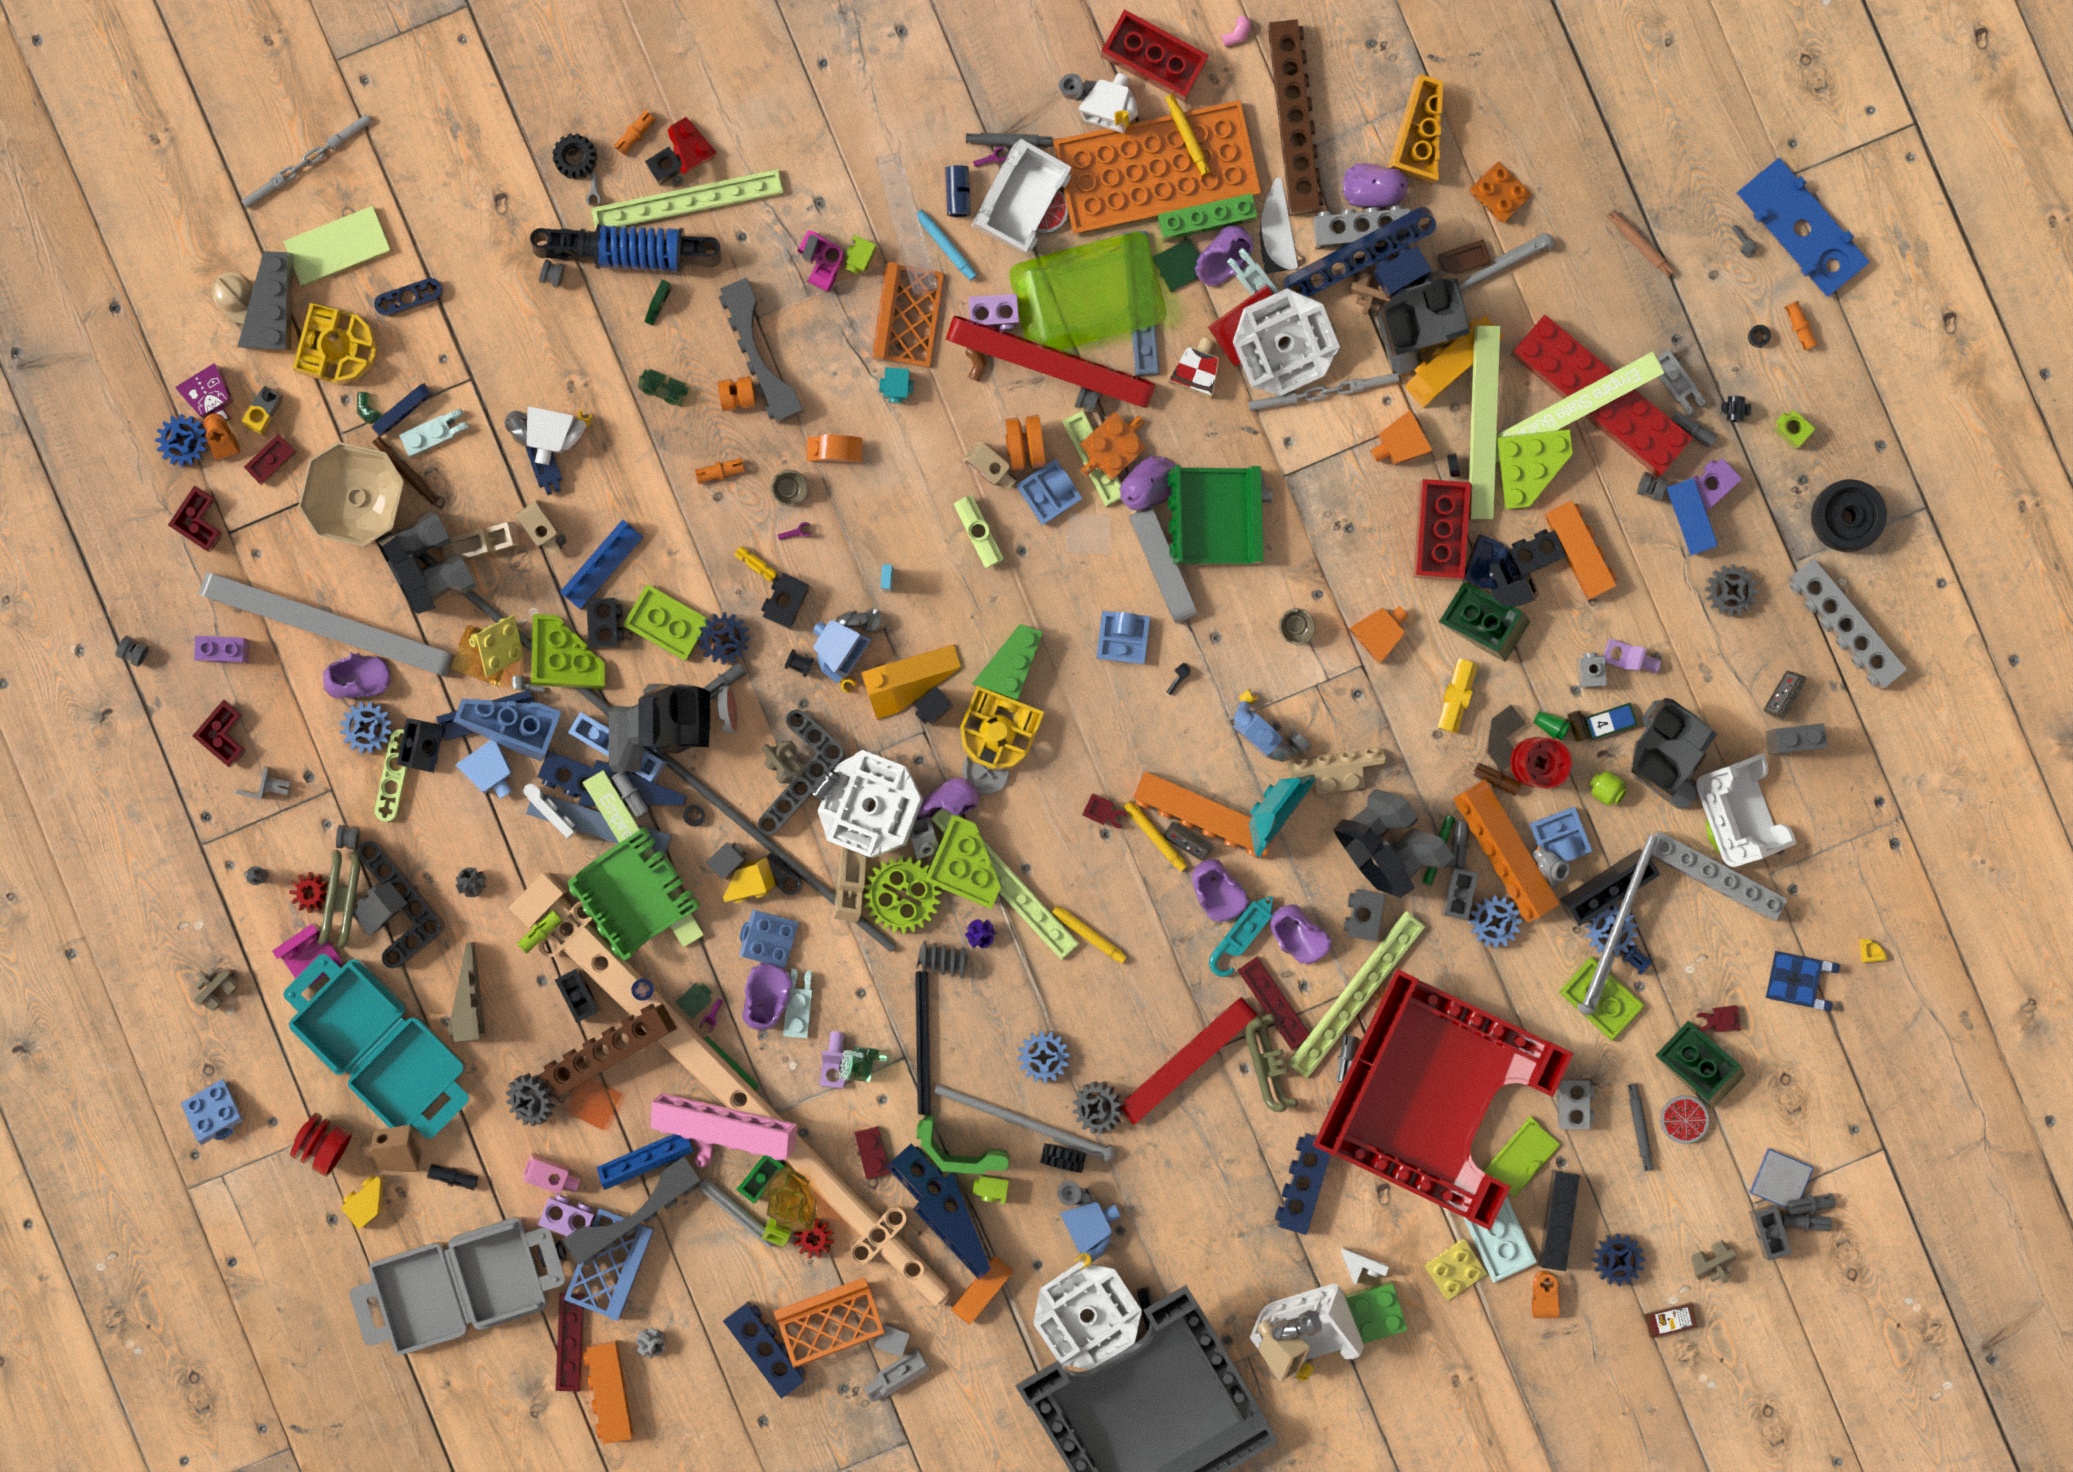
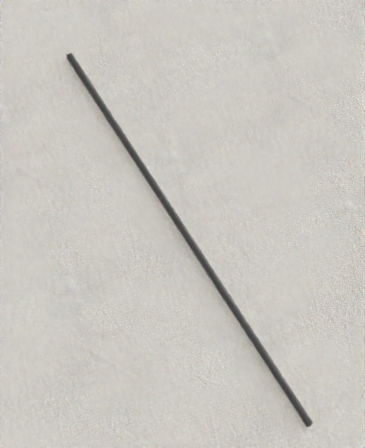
(696, 784)

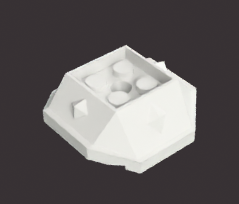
(1306, 352)
(846, 809)
(1093, 1341)

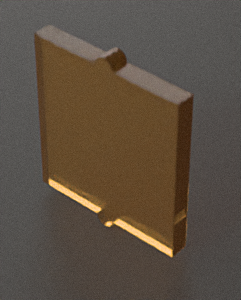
(593, 1103)

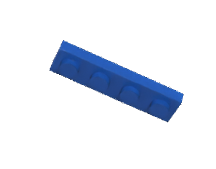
(643, 1160)

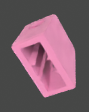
(538, 1172)

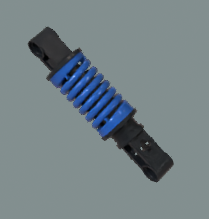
(627, 249)

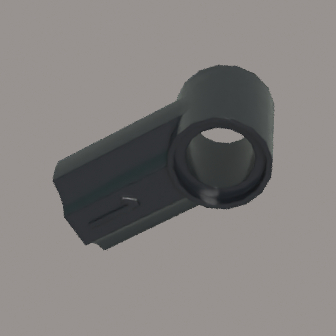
(781, 874)

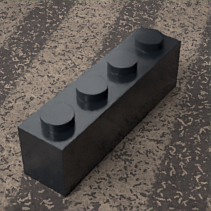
(1605, 889)
(1559, 1220)

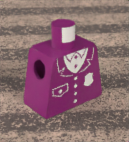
(207, 392)

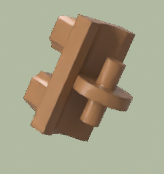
(1361, 288)

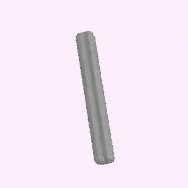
(734, 1210)

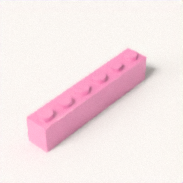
(723, 1126)

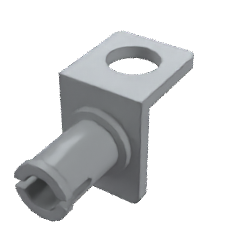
(268, 784)

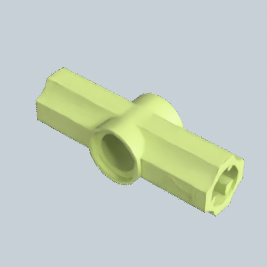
(971, 517)

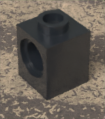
(664, 175)

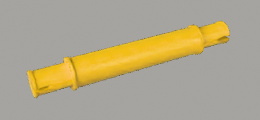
(1187, 134)
(1155, 836)
(1089, 934)

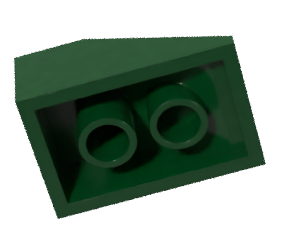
(1485, 621)
(1701, 1065)

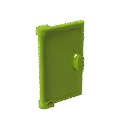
(1519, 1154)

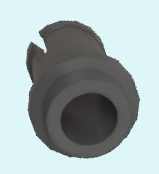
(826, 784)

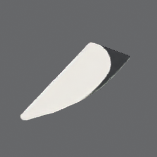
(1275, 232)

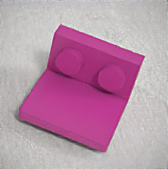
(303, 949)

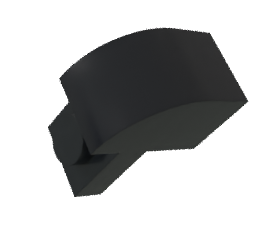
(1511, 591)

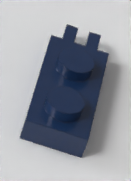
(545, 474)

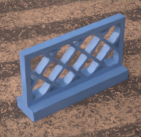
(626, 1277)

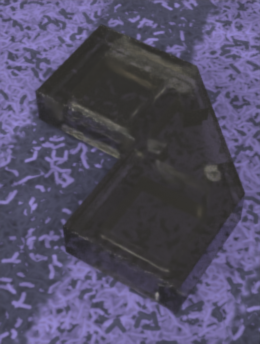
(1501, 727)

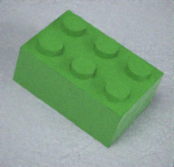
(1376, 1312)

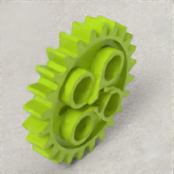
(892, 914)

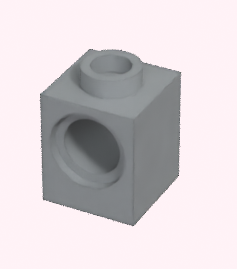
(893, 1341)

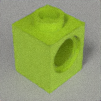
(1804, 428)

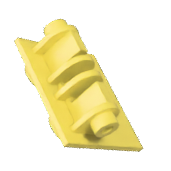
(498, 645)
(1455, 1269)

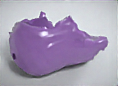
(1374, 186)
(1212, 263)
(1147, 484)
(356, 677)
(955, 796)
(1219, 898)
(1299, 935)
(768, 986)

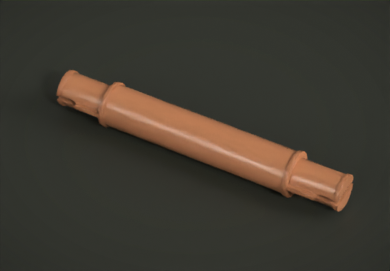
(1640, 243)

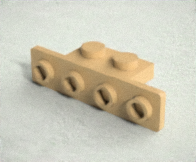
(1337, 771)

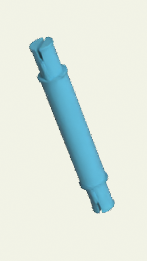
(946, 245)

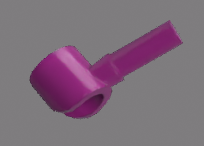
(990, 158)
(795, 532)
(711, 1017)

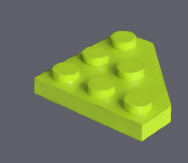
(1531, 463)
(562, 657)
(964, 864)

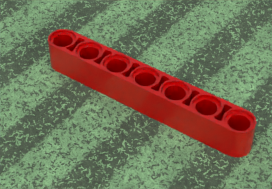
(1187, 1060)

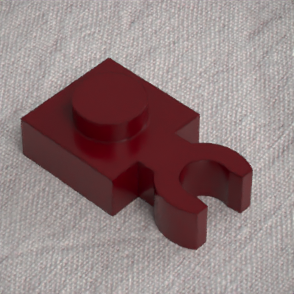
(1100, 810)
(1723, 1019)

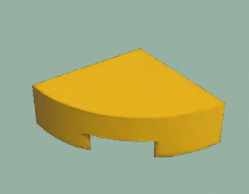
(1871, 951)

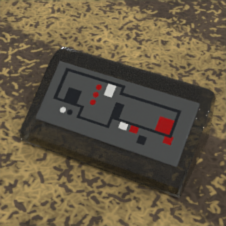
(1784, 695)
(1188, 841)

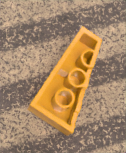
(1418, 138)
(1446, 365)

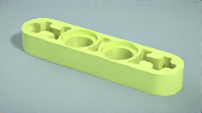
(388, 775)

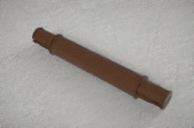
(406, 471)

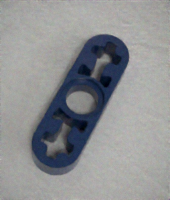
(394, 309)
(402, 410)

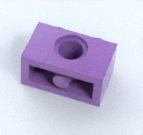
(1725, 480)
(221, 649)

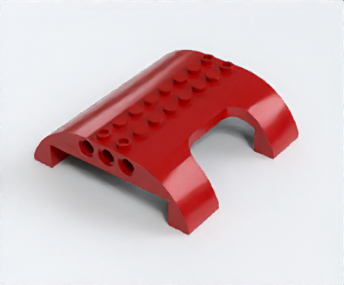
(1425, 1089)

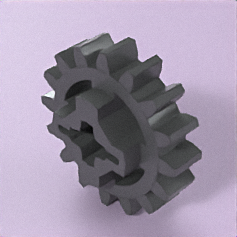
(1723, 581)
(528, 1088)
(1089, 1109)

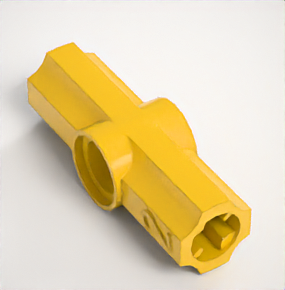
(1457, 696)

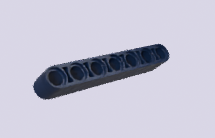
(1365, 244)

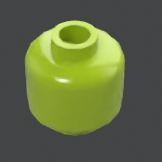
(1608, 788)

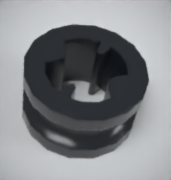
(1753, 340)
(699, 821)

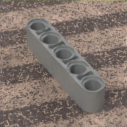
(1165, 572)

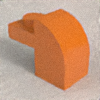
(834, 448)

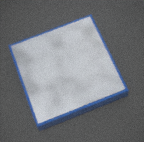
(1780, 1178)

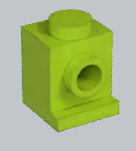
(859, 255)
(991, 1188)
(775, 1234)

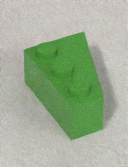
(1011, 664)

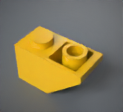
(749, 880)
(365, 1204)

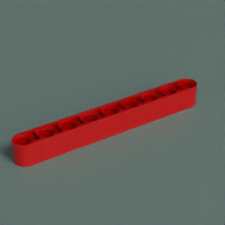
(1050, 361)

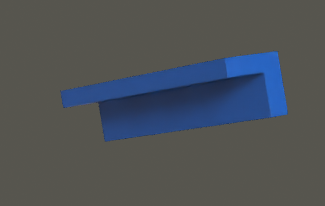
(601, 564)

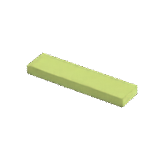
(1078, 429)

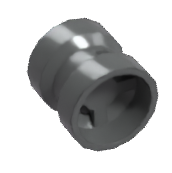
(1646, 485)
(132, 651)

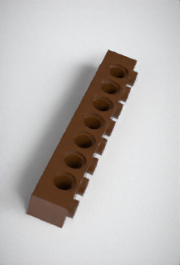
(1290, 32)

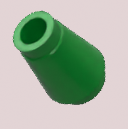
(1551, 724)

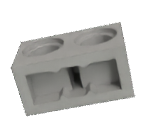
(1567, 1104)

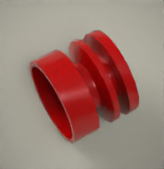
(1553, 763)
(319, 1143)

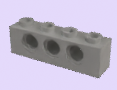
(1326, 238)

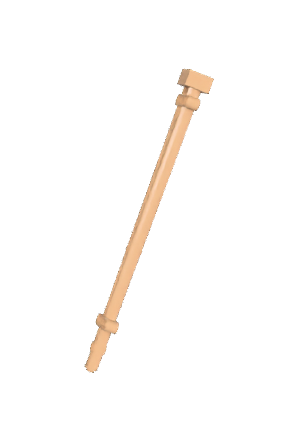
(720, 1079)

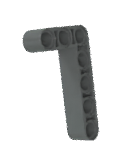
(820, 758)

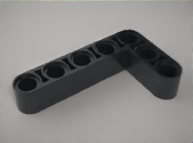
(411, 895)

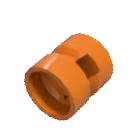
(744, 389)

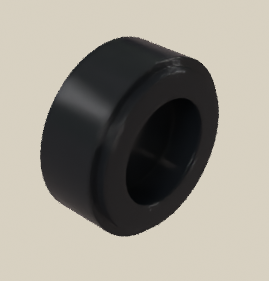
(1453, 465)

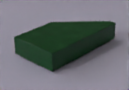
(657, 302)

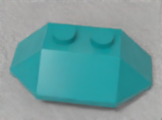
(1276, 809)

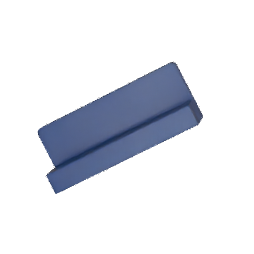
(1692, 516)

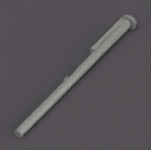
(1513, 256)
(1606, 960)
(1059, 1136)

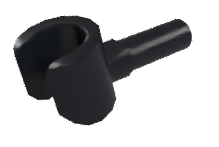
(1182, 672)

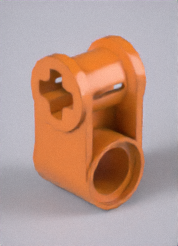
(220, 438)
(1545, 1300)

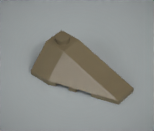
(467, 1011)

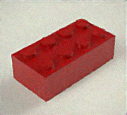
(1154, 55)
(1442, 529)

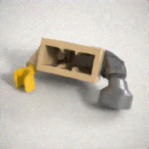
(1285, 1348)

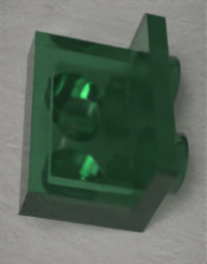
(858, 1063)

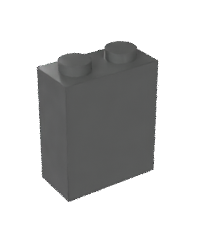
(1796, 739)

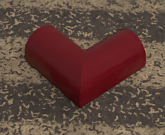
(190, 522)
(214, 735)

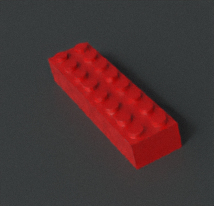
(1626, 420)

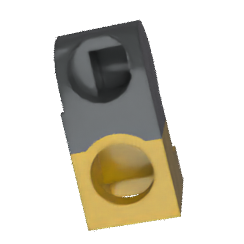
(262, 410)

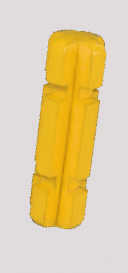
(756, 564)

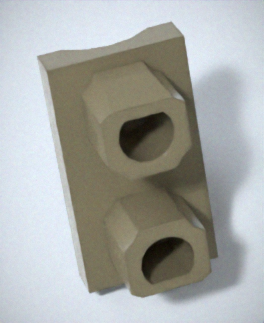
(783, 759)
(207, 996)
(1723, 1257)

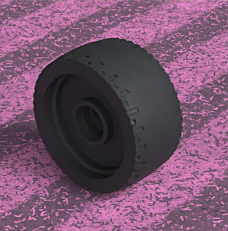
(1867, 513)

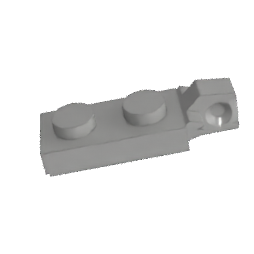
(897, 1375)

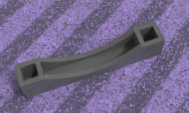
(742, 305)
(673, 1181)

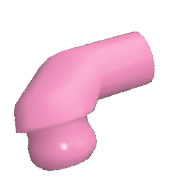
(1240, 33)
(704, 1153)

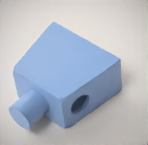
(488, 769)

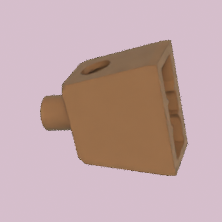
(393, 1149)

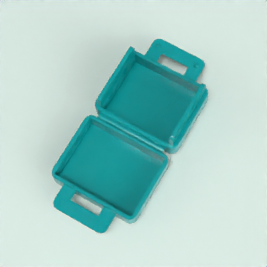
(360, 1030)

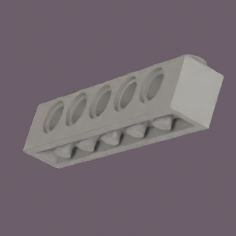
(1890, 665)
(1718, 877)

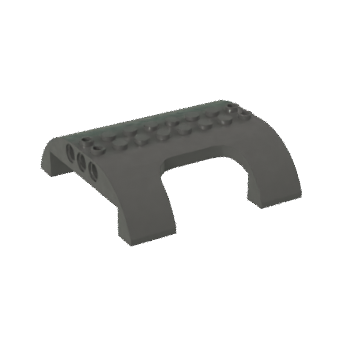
(1156, 1405)

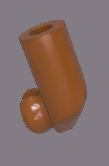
(979, 364)

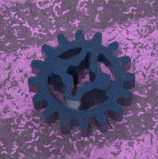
(719, 648)
(1610, 1267)

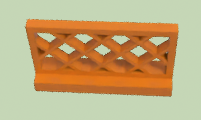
(886, 317)
(823, 1302)

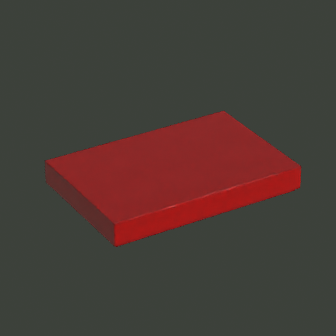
(1226, 326)

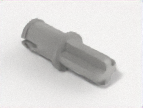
(630, 794)

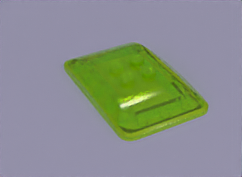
(1089, 292)

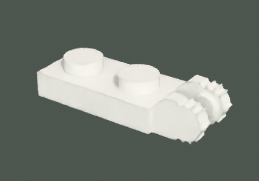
(548, 809)

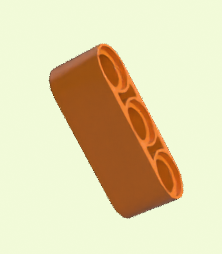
(982, 1291)

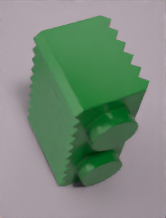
(756, 1180)

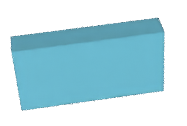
(887, 577)

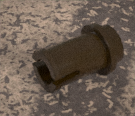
(1578, 725)

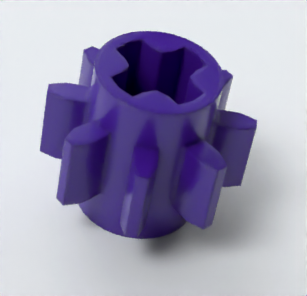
(980, 933)

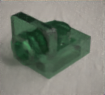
(695, 999)

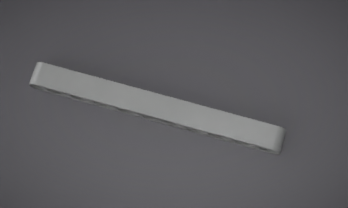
(326, 624)

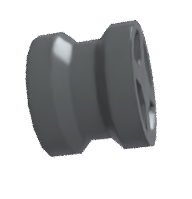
(552, 273)
(1087, 399)
(347, 837)

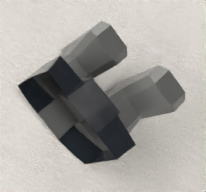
(1426, 325)
(424, 584)
(663, 720)
(1671, 751)
(1396, 862)

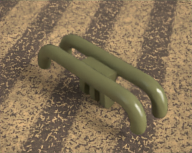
(340, 899)
(1268, 1064)

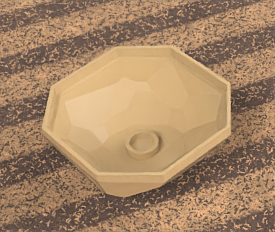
(351, 494)

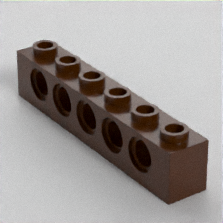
(659, 1025)

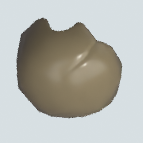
(789, 487)
(1297, 626)

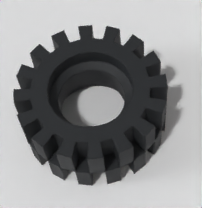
(566, 144)
(1063, 1158)

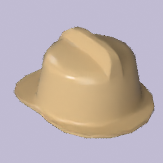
(232, 295)

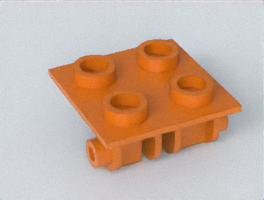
(1500, 192)

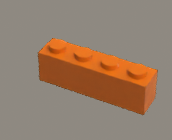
(1580, 550)
(609, 1392)

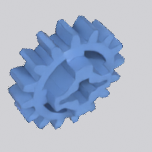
(360, 718)
(1490, 911)
(1607, 920)
(1042, 1045)

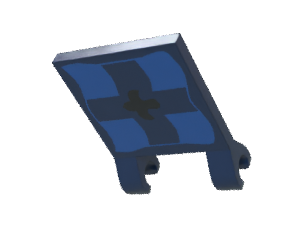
(1797, 979)

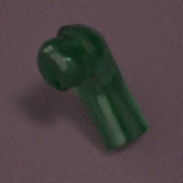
(364, 410)

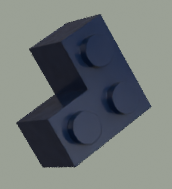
(1402, 271)

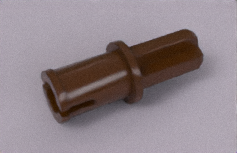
(1497, 778)

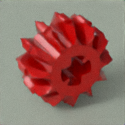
(300, 892)
(809, 1245)

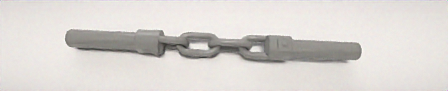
(279, 180)
(1356, 385)

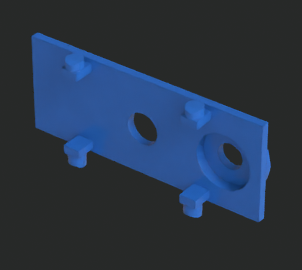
(1781, 201)

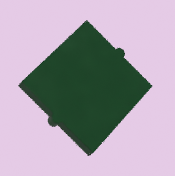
(1178, 264)

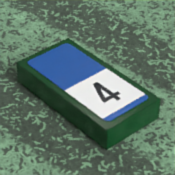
(1611, 721)

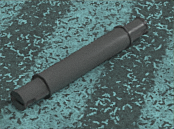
(1007, 139)
(1640, 1127)

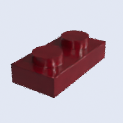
(269, 459)
(872, 1152)

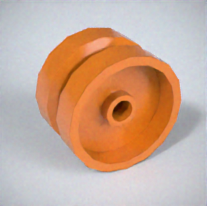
(1023, 443)

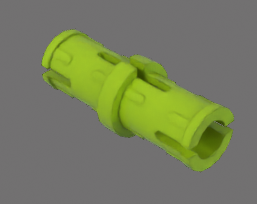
(539, 932)

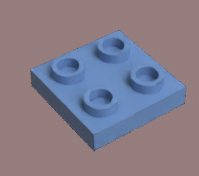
(1049, 492)
(1123, 637)
(1562, 834)
(767, 938)
(212, 1112)

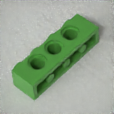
(1207, 217)

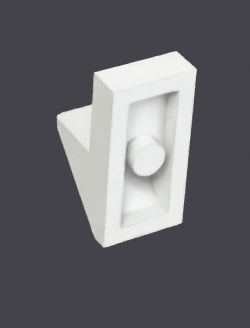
(1355, 1263)

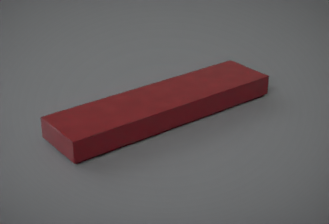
(1274, 1002)
(569, 1344)

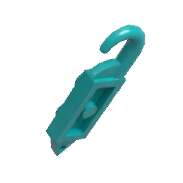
(1241, 934)

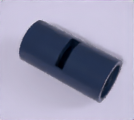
(957, 191)

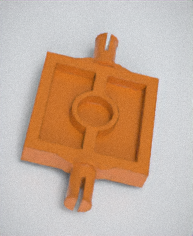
(1112, 446)

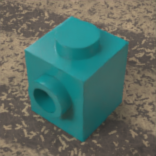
(896, 385)

